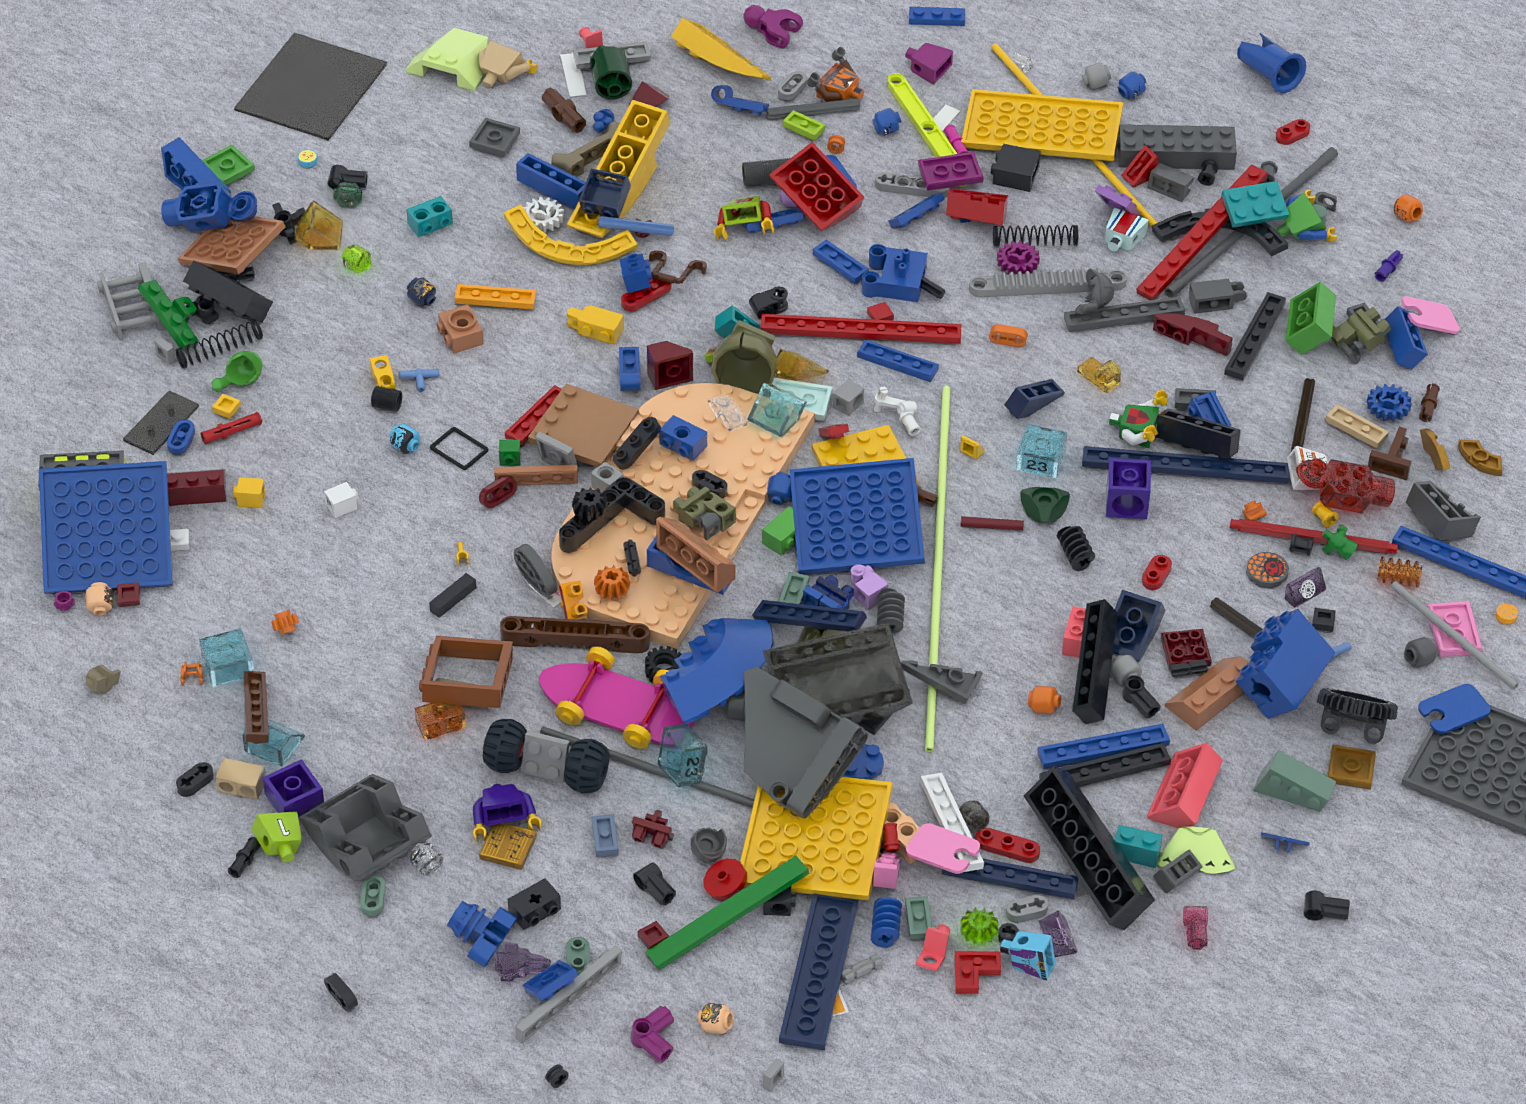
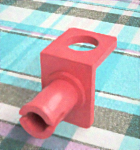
(591, 39)
(934, 947)

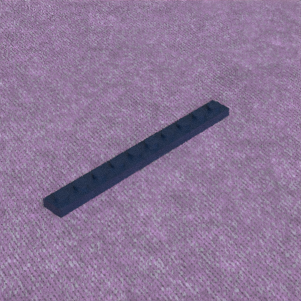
(1192, 464)

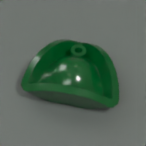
(1044, 503)

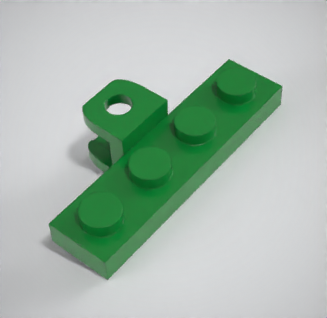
(171, 314)

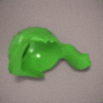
(241, 370)

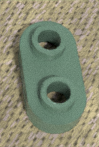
(372, 897)
(579, 954)

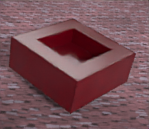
(128, 594)
(652, 934)

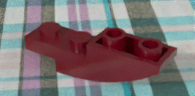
(1189, 328)

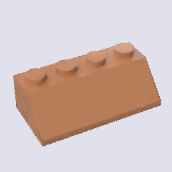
(694, 554)
(1209, 693)

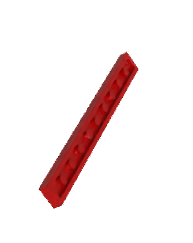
(1194, 239)
(861, 328)

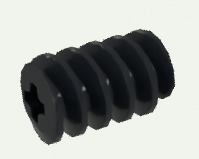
(1076, 547)

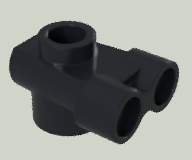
(205, 310)

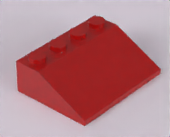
(817, 187)

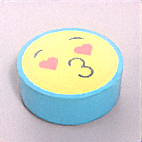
(307, 158)

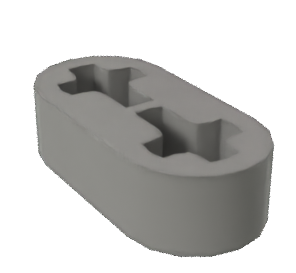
(1027, 908)

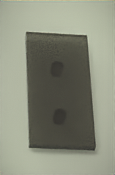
(158, 423)

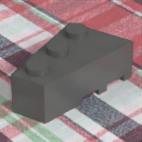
(1440, 513)

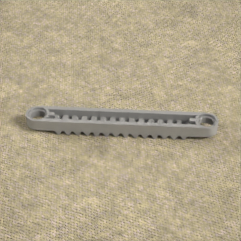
(1039, 282)

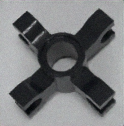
(290, 221)

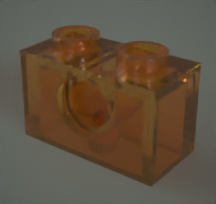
(439, 719)

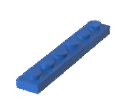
(1101, 746)

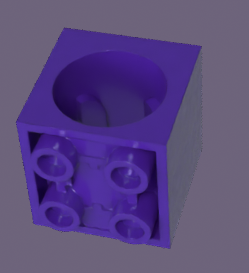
(1128, 488)

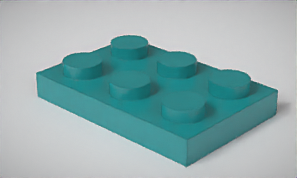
(1255, 204)

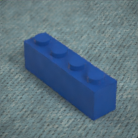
(549, 180)

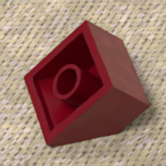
(669, 364)

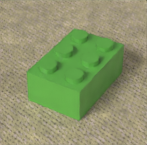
(1311, 318)

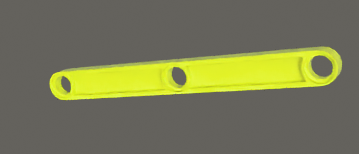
(919, 116)

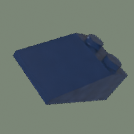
(1136, 624)

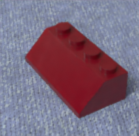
(196, 487)

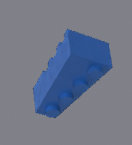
(185, 167)

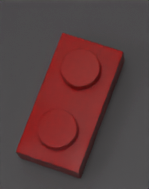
(834, 431)

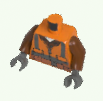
(838, 82)

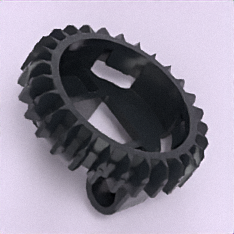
(1356, 707)

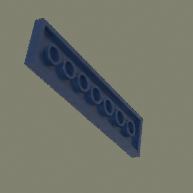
(818, 972)

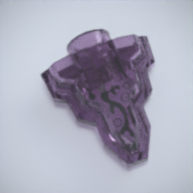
(518, 962)

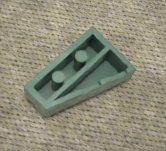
(1294, 782)

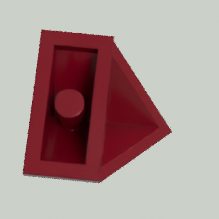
(649, 95)

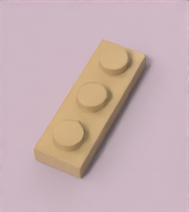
(1357, 426)

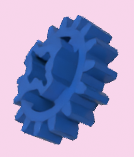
(1389, 402)

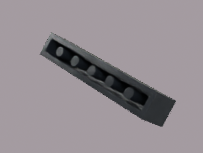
(1095, 661)

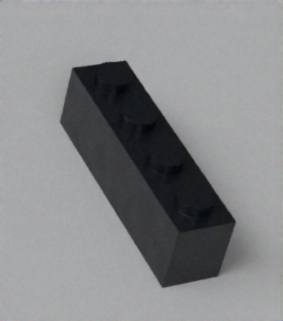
(1198, 433)

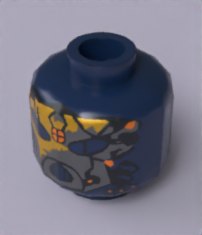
(421, 292)

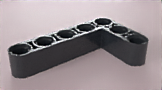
(619, 495)

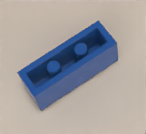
(1405, 339)

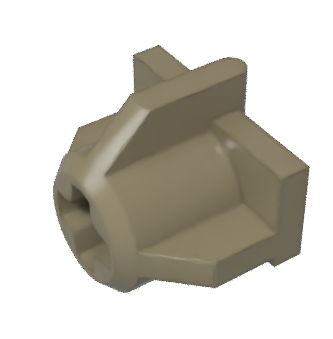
(102, 679)

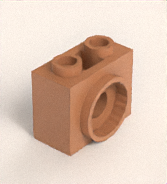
(460, 329)

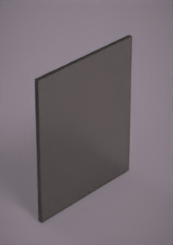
(310, 86)

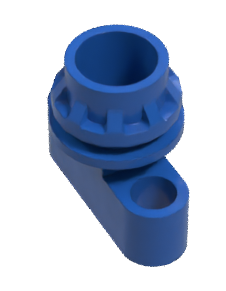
(485, 932)

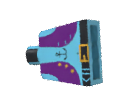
(1031, 953)

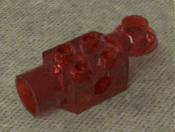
(1346, 484)

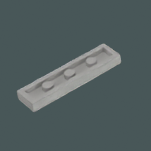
(634, 52)

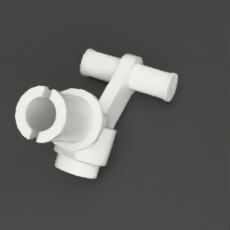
(904, 408)

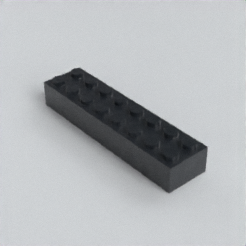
(1089, 848)

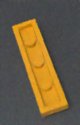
(495, 296)

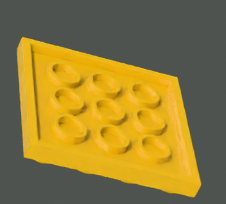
(859, 447)

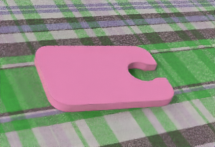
(1432, 315)
(939, 845)

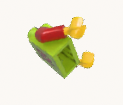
(744, 211)

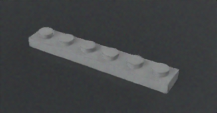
(546, 1012)

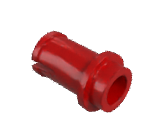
(891, 837)

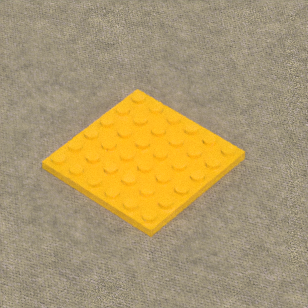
(833, 842)

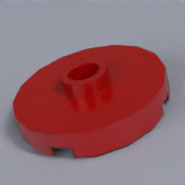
(725, 879)

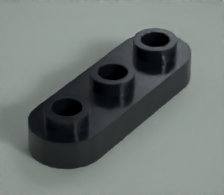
(636, 443)

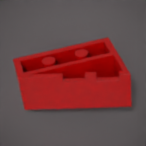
(977, 206)

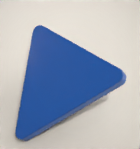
(1278, 838)

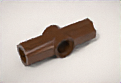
(563, 110)

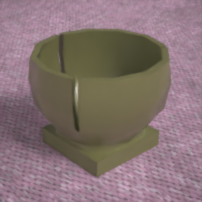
(745, 358)

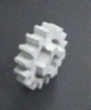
(545, 213)

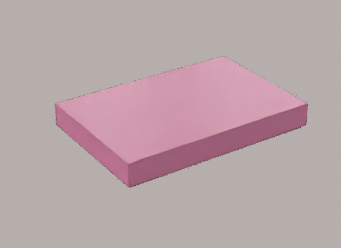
(1461, 619)

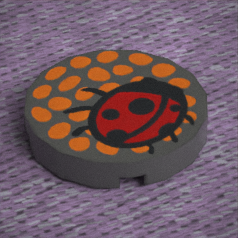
(1267, 569)

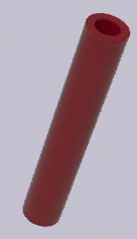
(992, 523)

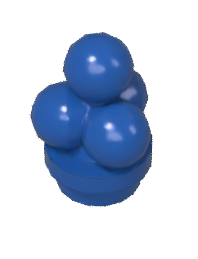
(602, 119)

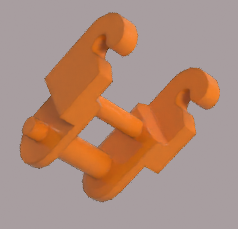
(184, 673)

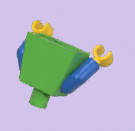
(1304, 220)

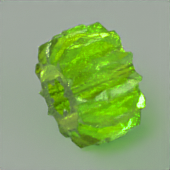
(979, 926)

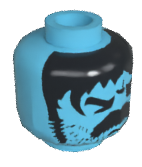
(405, 438)

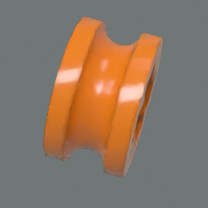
(836, 149)

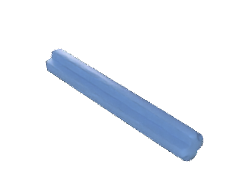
(636, 226)

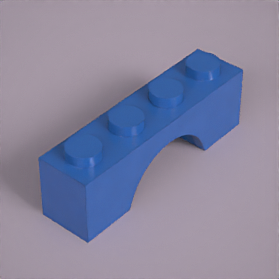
(660, 561)

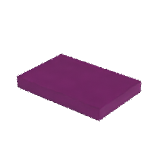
(950, 171)

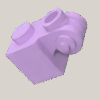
(866, 585)

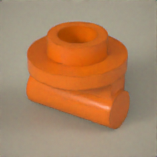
(1254, 511)

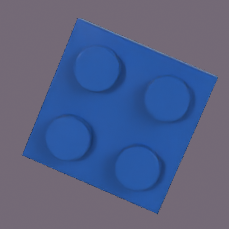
(549, 980)

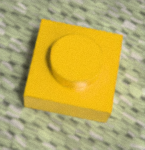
(226, 406)

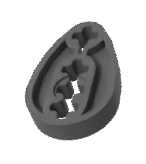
(534, 570)

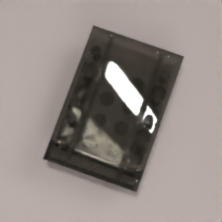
(848, 672)

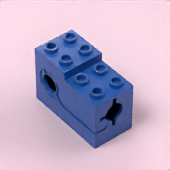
(1284, 663)

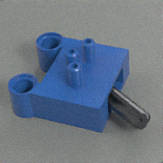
(901, 275)

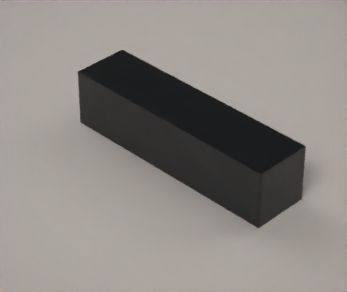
(452, 595)

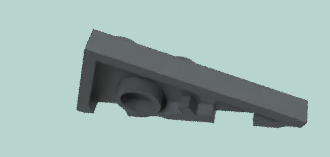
(946, 679)

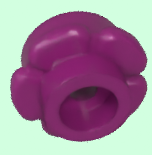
(64, 600)

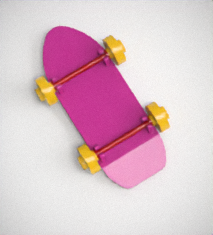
(610, 698)

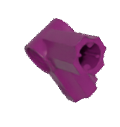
(650, 1038)

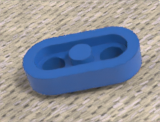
(180, 437)

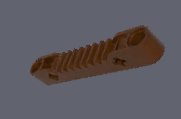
(631, 636)

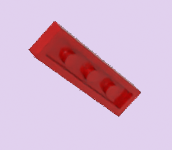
(524, 425)

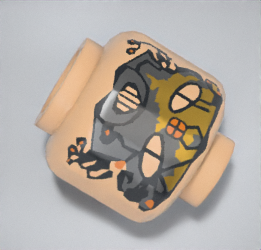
(99, 598)
(715, 1018)

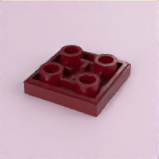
(1185, 647)

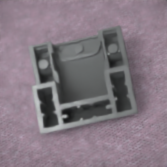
(365, 827)

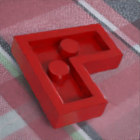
(970, 965)

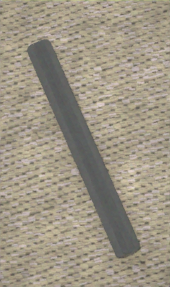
(814, 108)

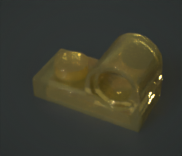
(1104, 376)

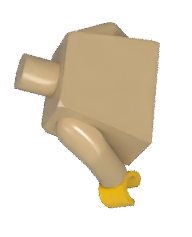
(502, 64)

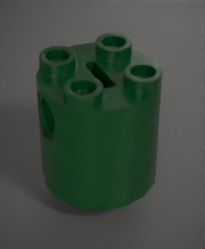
(610, 72)

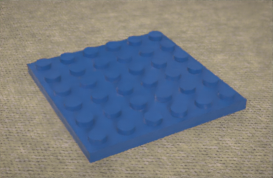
(856, 516)
(105, 526)

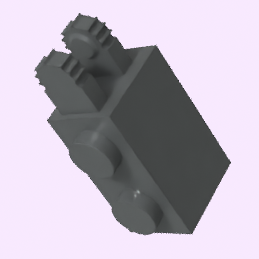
(1215, 295)

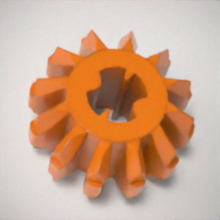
(612, 582)

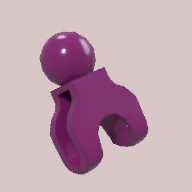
(773, 24)

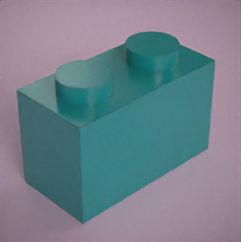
(1139, 845)

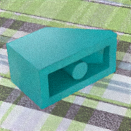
(728, 318)

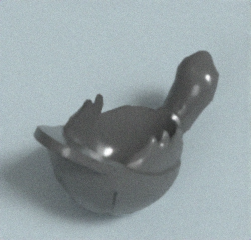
(1101, 292)

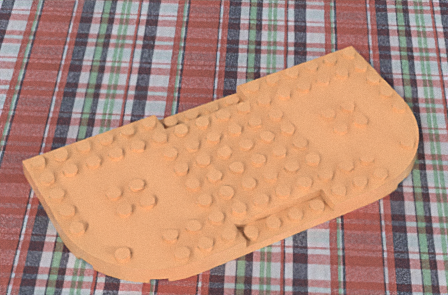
(739, 457)

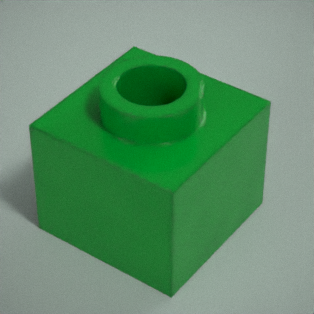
(509, 452)

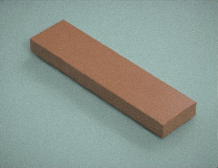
(539, 474)

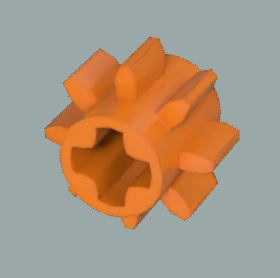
(285, 622)

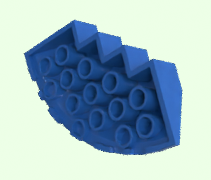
(716, 665)

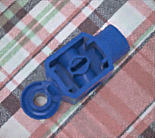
(208, 207)

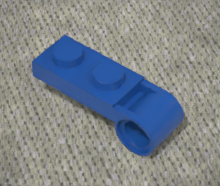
(737, 103)
(629, 369)

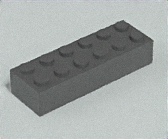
(1179, 145)

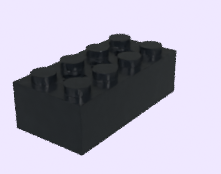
(227, 292)

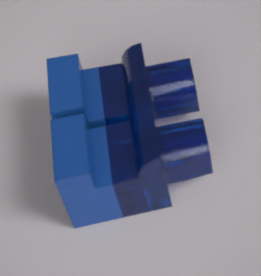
(828, 594)

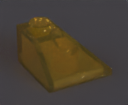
(319, 229)
(797, 367)

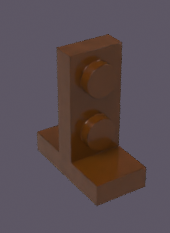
(1392, 463)

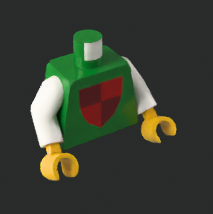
(1139, 421)

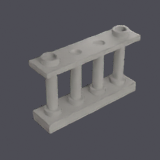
(140, 277)

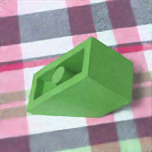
(780, 532)

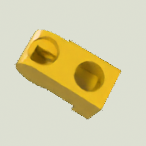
(382, 375)

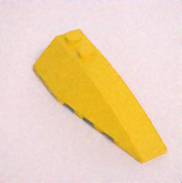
(713, 49)

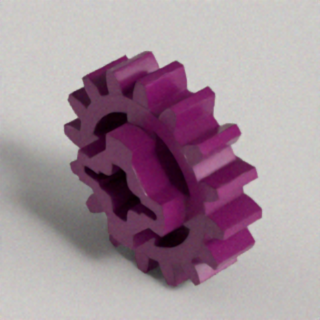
(1018, 258)

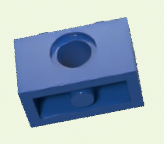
(683, 437)

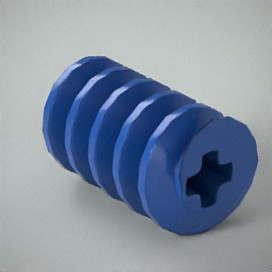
(886, 922)

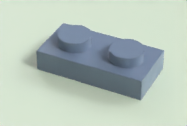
(605, 835)

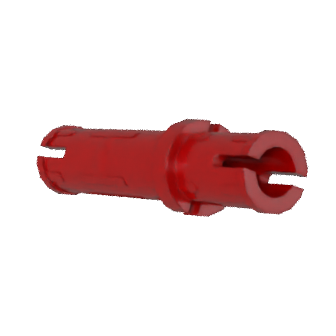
(222, 432)

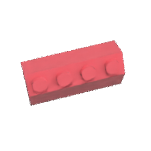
(1185, 786)

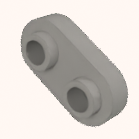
(792, 85)

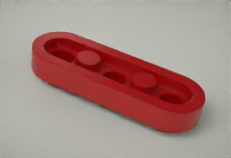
(638, 299)
(1015, 848)

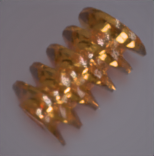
(1399, 571)

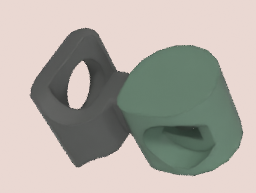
(1321, 206)

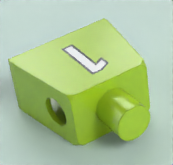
(278, 834)

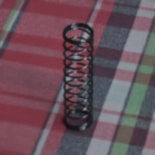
(996, 240)
(181, 356)

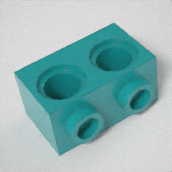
(429, 216)

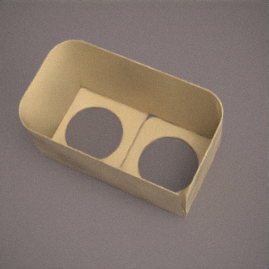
(240, 778)

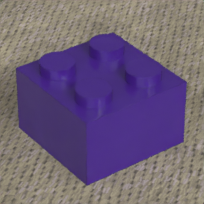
(293, 789)

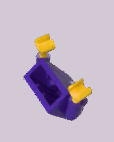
(503, 805)

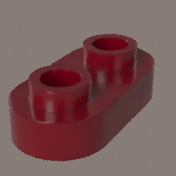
(496, 492)

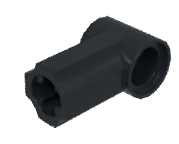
(340, 174)
(1137, 694)
(652, 880)
(1318, 906)

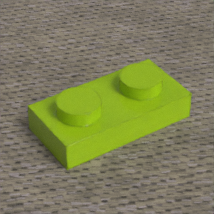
(803, 125)

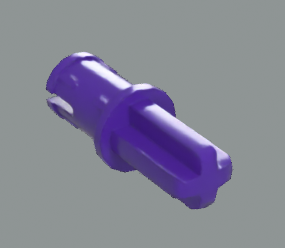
(1388, 266)

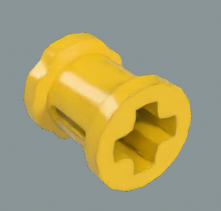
(1326, 515)

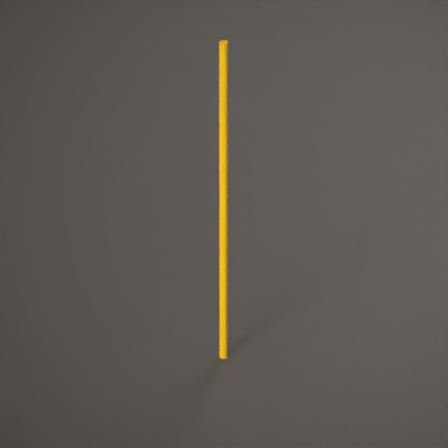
(1099, 163)

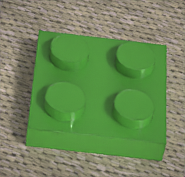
(229, 164)

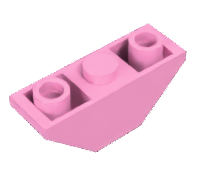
(887, 870)

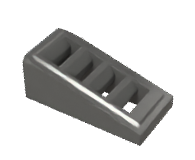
(1167, 879)

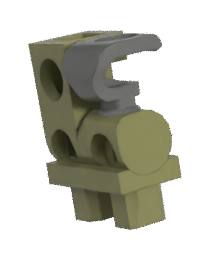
(1361, 332)
(705, 510)

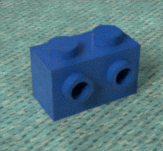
(636, 272)

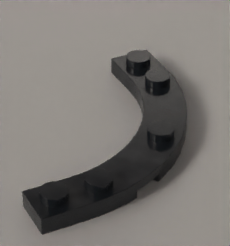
(1185, 221)

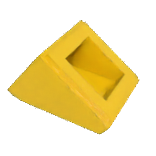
(971, 447)

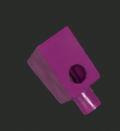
(930, 61)

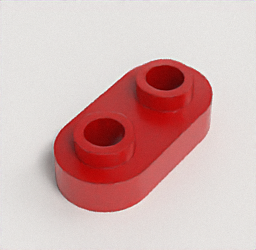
(1293, 131)
(1159, 568)

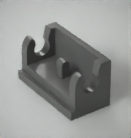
(1170, 182)

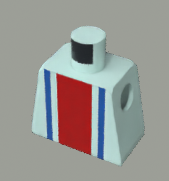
(1125, 230)

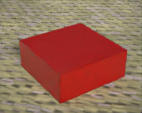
(880, 312)

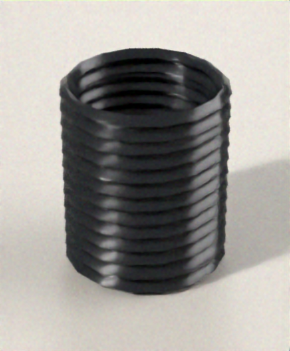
(386, 399)

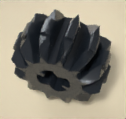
(589, 504)

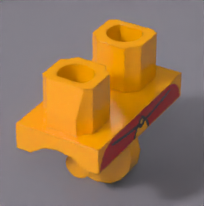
(570, 595)

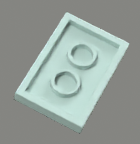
(816, 395)

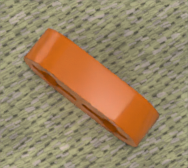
(1008, 335)

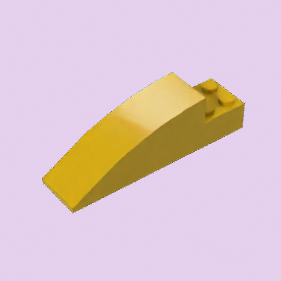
(628, 154)

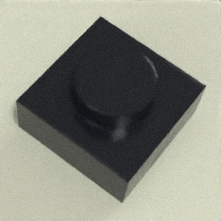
(1323, 619)

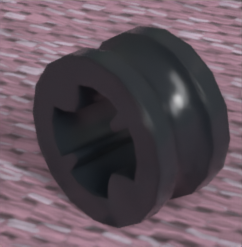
(1007, 928)
(556, 1076)

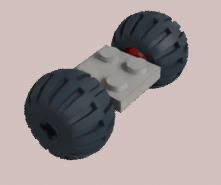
(545, 756)

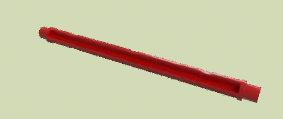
(1287, 532)

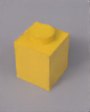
(249, 492)

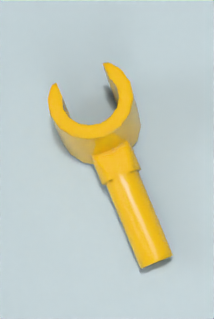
(461, 554)

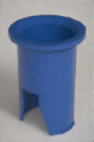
(1274, 63)

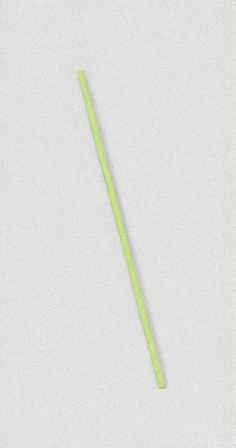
(938, 557)

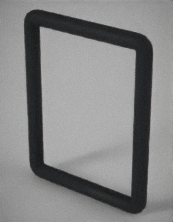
(432, 447)

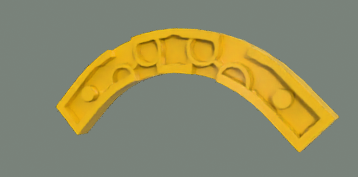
(567, 252)

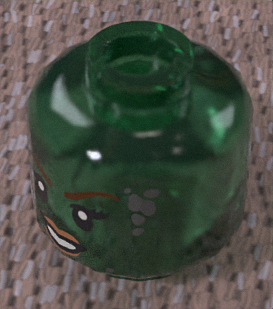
(348, 194)

